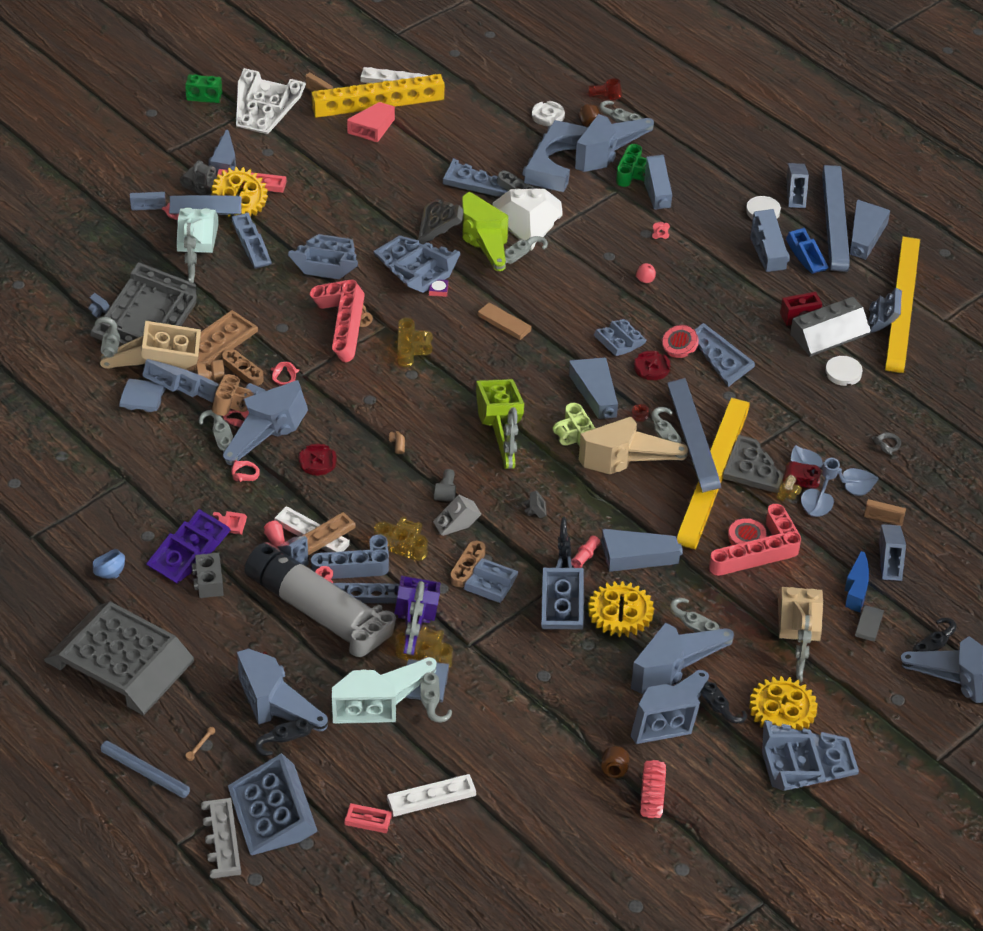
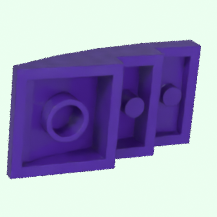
(192, 538)

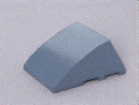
(325, 256)

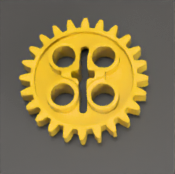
(255, 199)
(636, 609)
(783, 704)

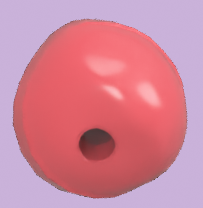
(646, 273)

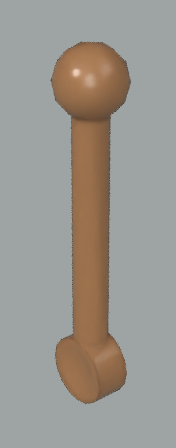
(190, 755)

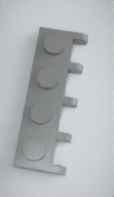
(223, 836)

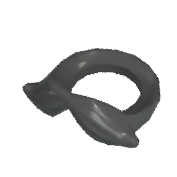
(887, 449)

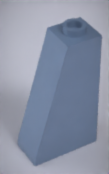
(867, 228)
(595, 385)
(639, 550)

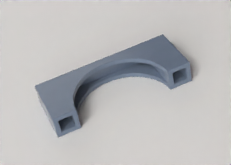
(540, 168)

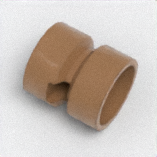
(212, 371)

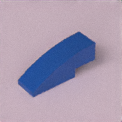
(806, 251)
(857, 583)

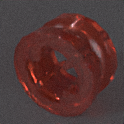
(640, 408)

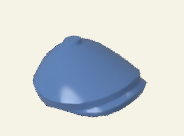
(109, 564)

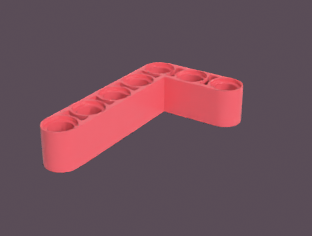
(350, 300)
(780, 546)

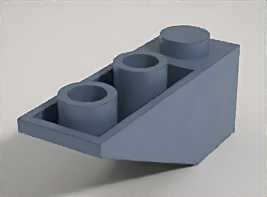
(223, 154)

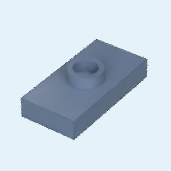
(147, 201)

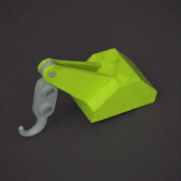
(488, 228)
(497, 404)

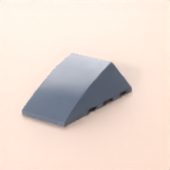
(417, 263)
(805, 758)

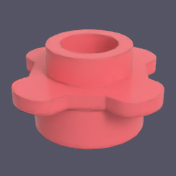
(660, 226)

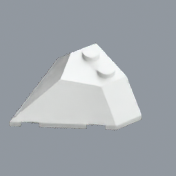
(529, 212)

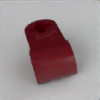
(803, 474)

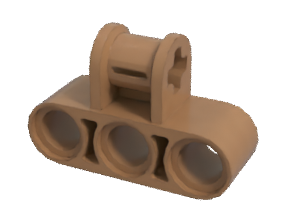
(230, 396)

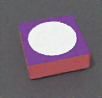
(439, 288)

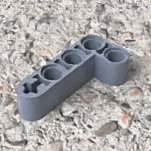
(356, 563)

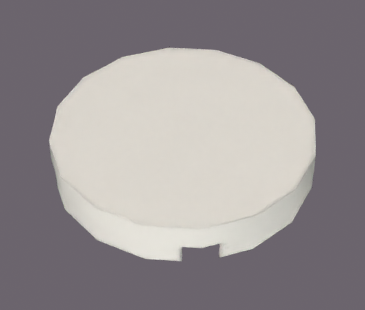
(547, 112)
(762, 203)
(843, 370)

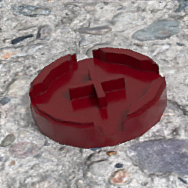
(652, 365)
(317, 459)

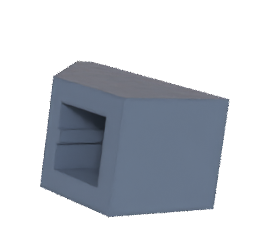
(297, 549)

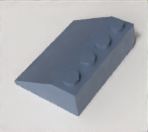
(272, 806)

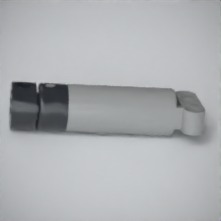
(320, 599)

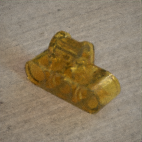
(412, 342)
(404, 538)
(428, 645)

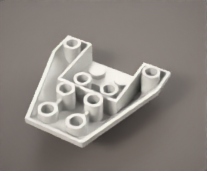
(264, 102)

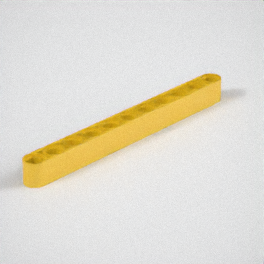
(900, 327)
(721, 450)

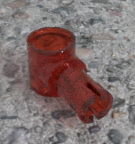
(611, 88)

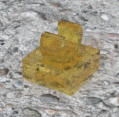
(788, 489)

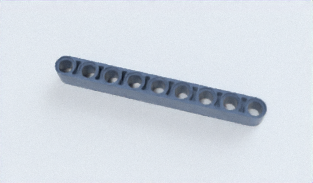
(835, 218)
(694, 435)

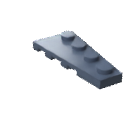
(467, 178)
(722, 355)

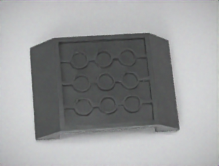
(124, 654)

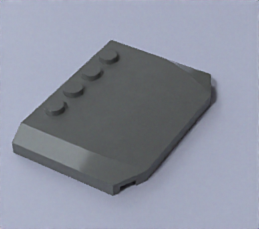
(148, 297)

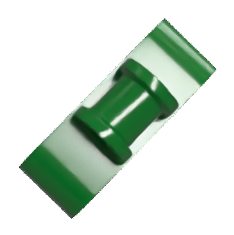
(631, 166)

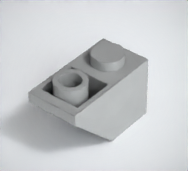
(457, 516)

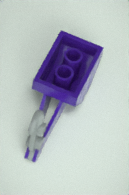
(418, 600)

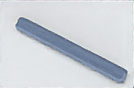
(145, 769)

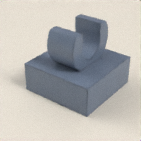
(99, 305)

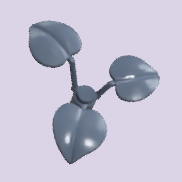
(819, 503)

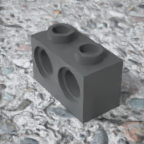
(208, 575)

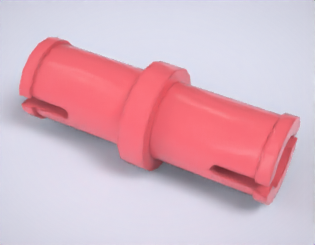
(585, 552)

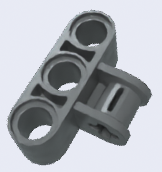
(199, 178)

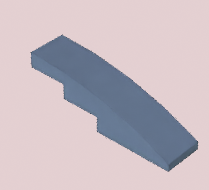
(222, 204)
(251, 240)
(181, 379)

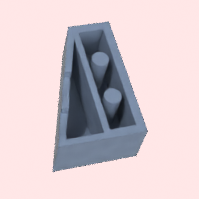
(768, 240)

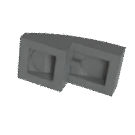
(869, 623)

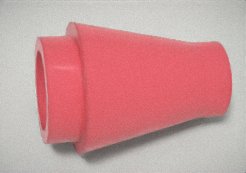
(274, 533)

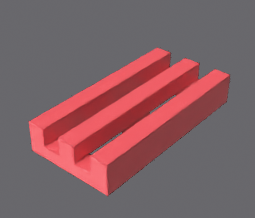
(367, 820)

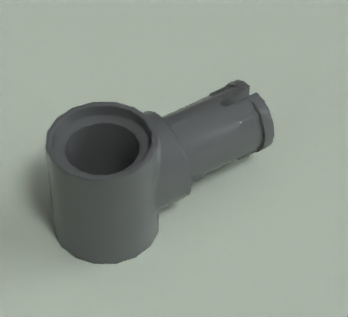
(446, 489)

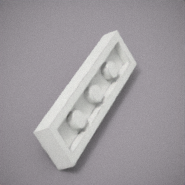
(373, 75)
(301, 525)
(431, 795)

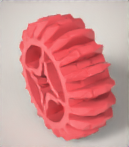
(653, 789)

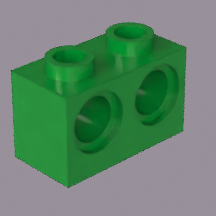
(203, 88)

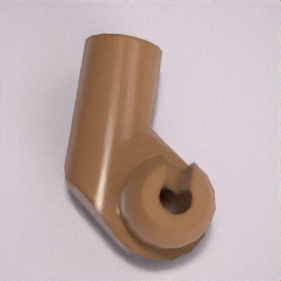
(399, 441)

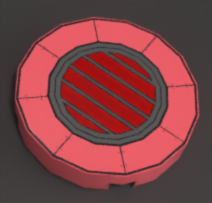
(680, 341)
(746, 530)

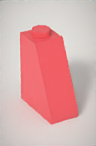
(372, 122)

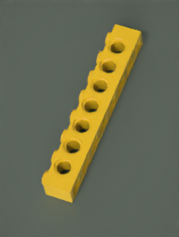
(393, 93)

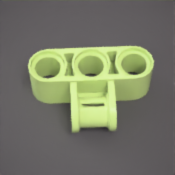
(575, 423)

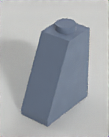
(657, 182)
(797, 185)
(892, 552)

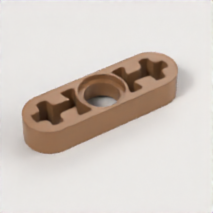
(240, 360)
(467, 570)

